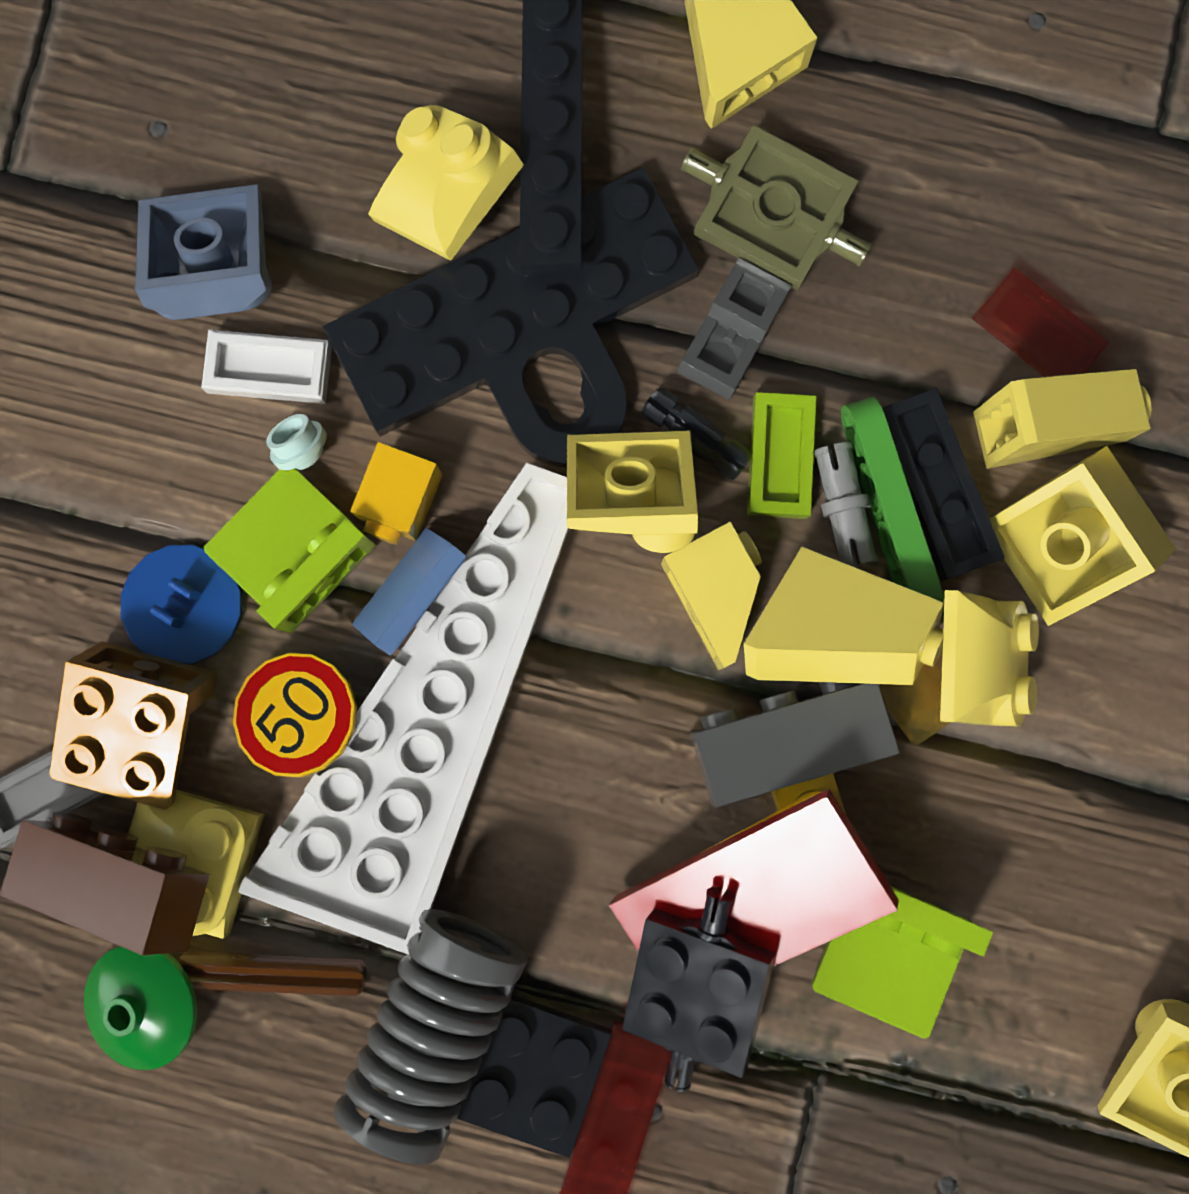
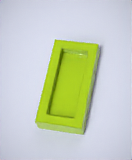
(781, 455)

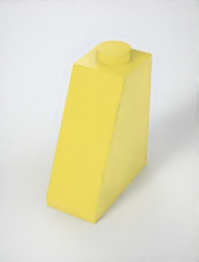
(745, 50)
(1061, 416)
(843, 627)

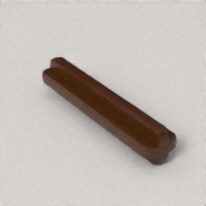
(275, 973)

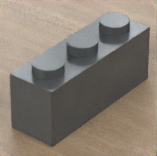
(792, 740)

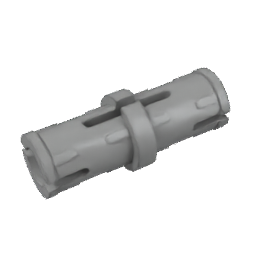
(845, 504)

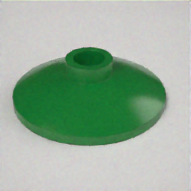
(158, 1004)

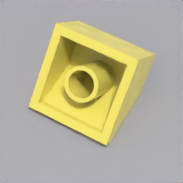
(1080, 537)

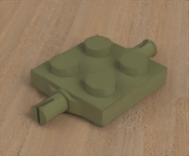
(775, 207)

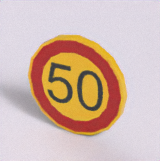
(294, 715)

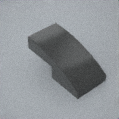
(734, 328)

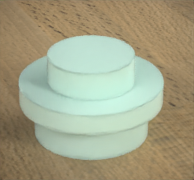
(296, 442)

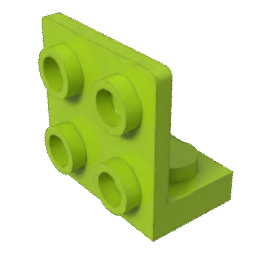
(288, 549)
(899, 963)

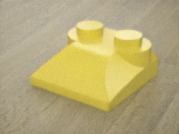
(444, 179)
(633, 487)
(987, 660)
(215, 840)
(1153, 1080)

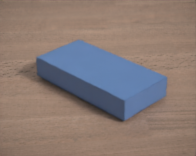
(409, 591)

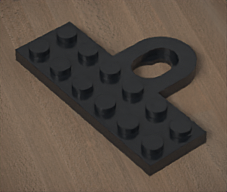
(489, 322)

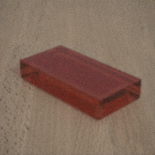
(1039, 328)

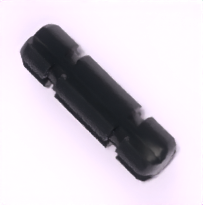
(706, 438)

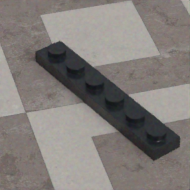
(551, 138)

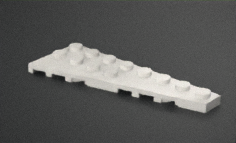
(386, 814)

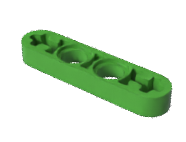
(890, 499)

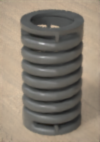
(429, 1037)

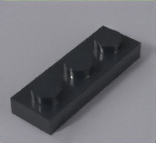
(941, 486)

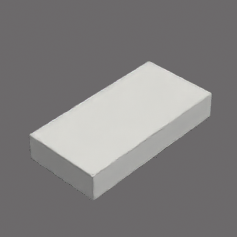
(267, 366)

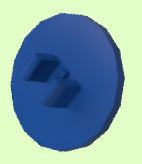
(180, 604)

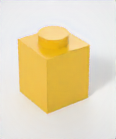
(396, 494)

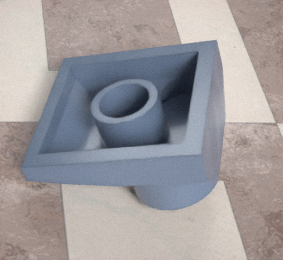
(202, 253)

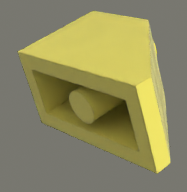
(717, 587)

